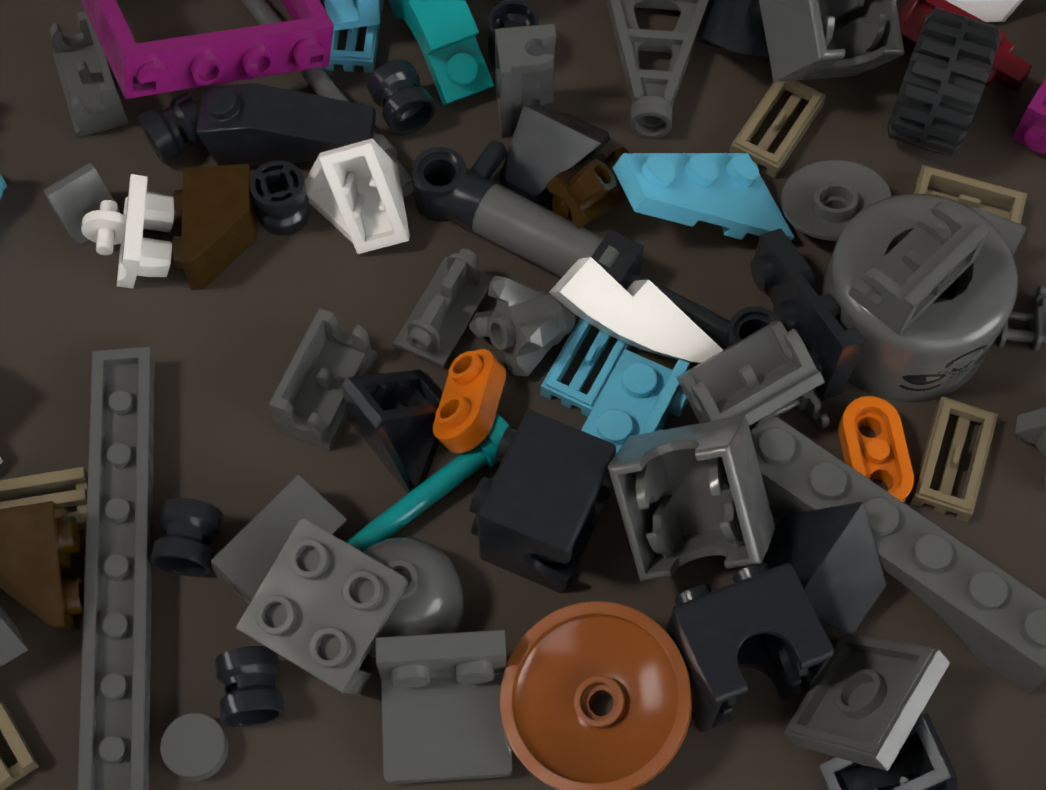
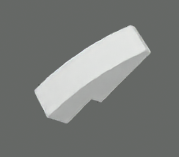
(635, 315)

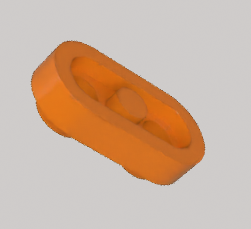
(469, 400)
(881, 456)

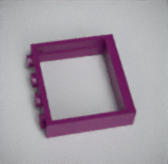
(212, 56)

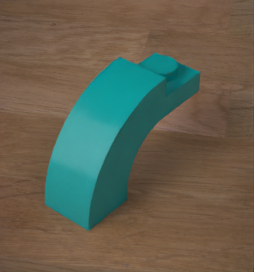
(449, 45)

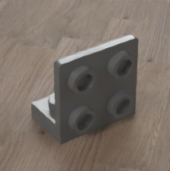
(323, 606)
(443, 707)

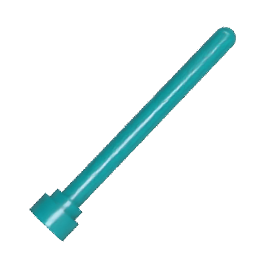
(431, 490)

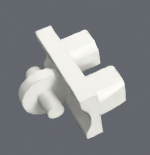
(141, 211)

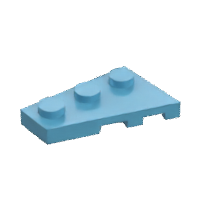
(701, 187)

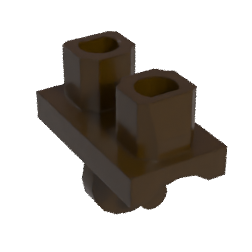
(588, 189)

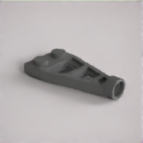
(654, 90)

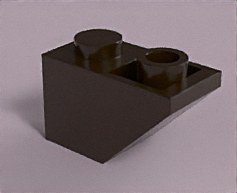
(215, 220)
(39, 562)

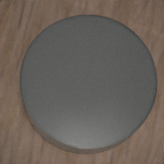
(194, 747)

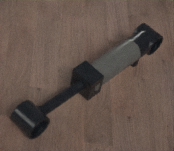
(544, 235)

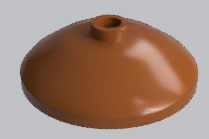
(561, 673)

